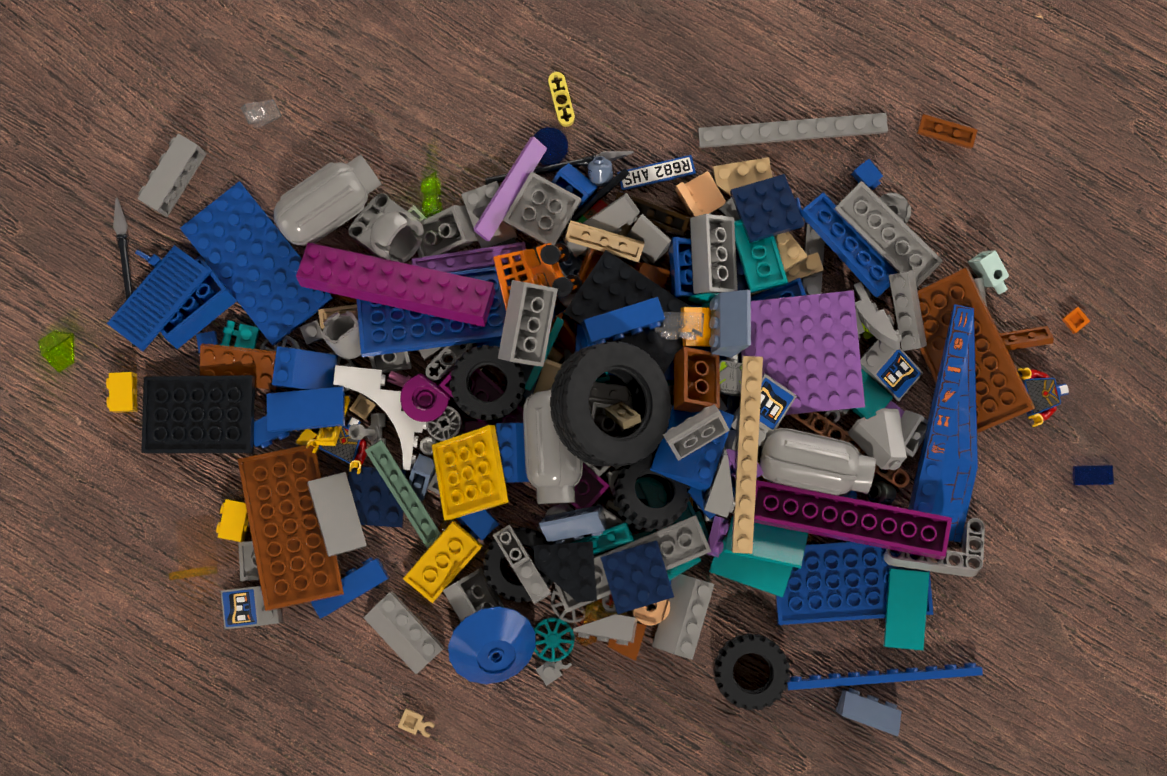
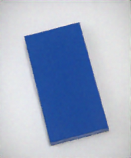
(305, 409)

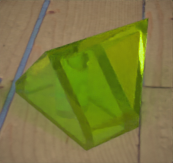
(58, 349)

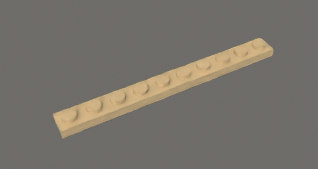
(747, 454)

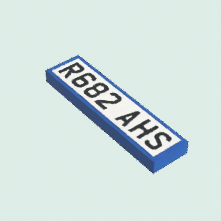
(658, 173)

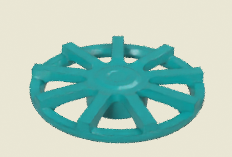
(553, 639)

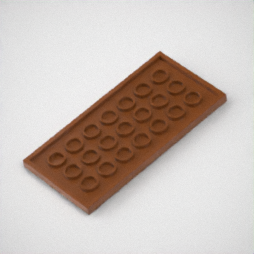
(998, 383)
(286, 529)

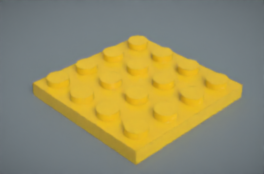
(469, 473)

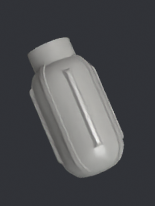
(325, 201)
(547, 461)
(815, 463)

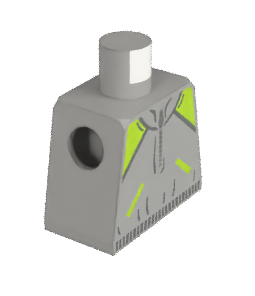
(730, 376)

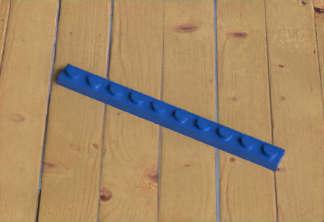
(892, 675)

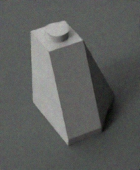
(881, 438)

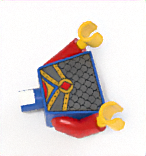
(1043, 393)
(346, 448)

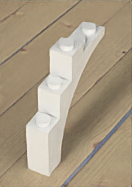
(369, 383)

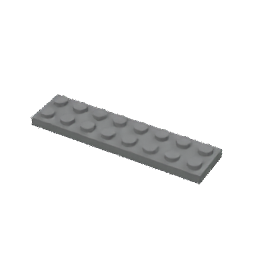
(677, 546)

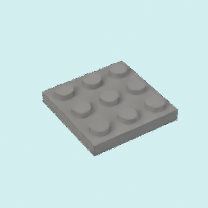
(542, 209)

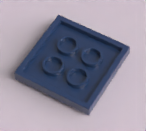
(767, 208)
(374, 499)
(637, 577)

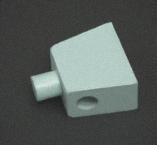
(990, 267)

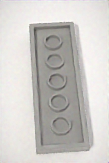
(887, 233)

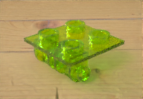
(431, 188)

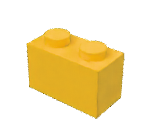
(122, 392)
(233, 521)

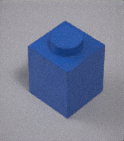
(868, 174)

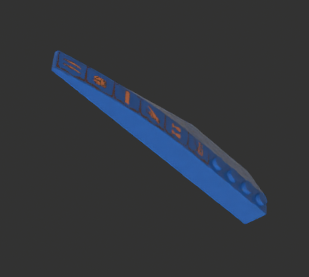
(950, 443)

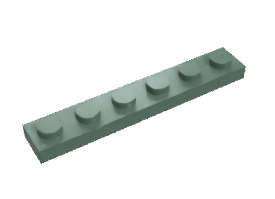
(403, 492)

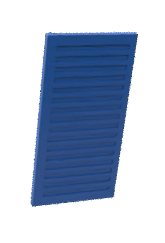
(158, 298)

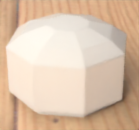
(426, 445)

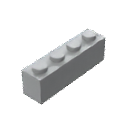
(609, 219)
(907, 310)

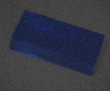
(1093, 475)

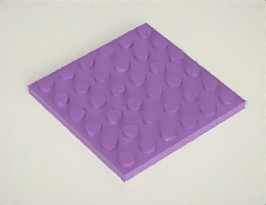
(810, 349)

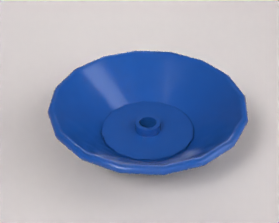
(487, 633)

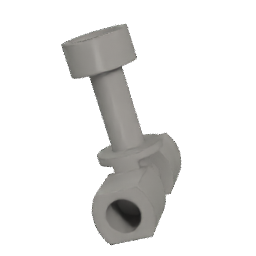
(373, 432)

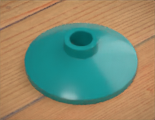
(702, 299)

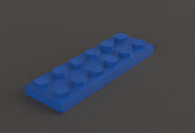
(848, 245)

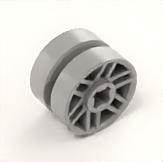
(454, 428)

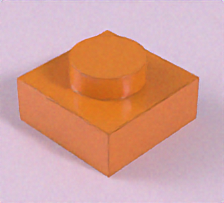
(1075, 320)

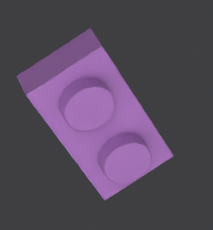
(718, 530)

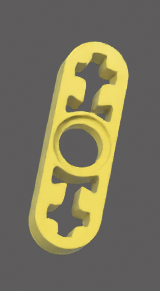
(552, 86)

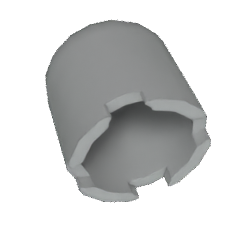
(342, 335)

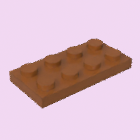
(236, 361)

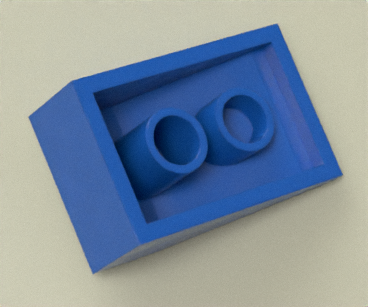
(303, 369)

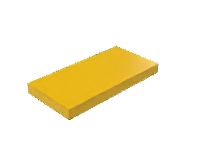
(442, 561)

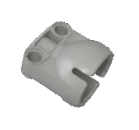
(387, 230)

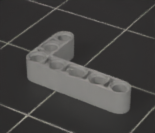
(960, 558)

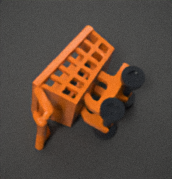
(549, 257)

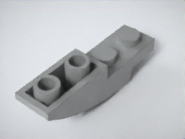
(874, 320)
(522, 564)

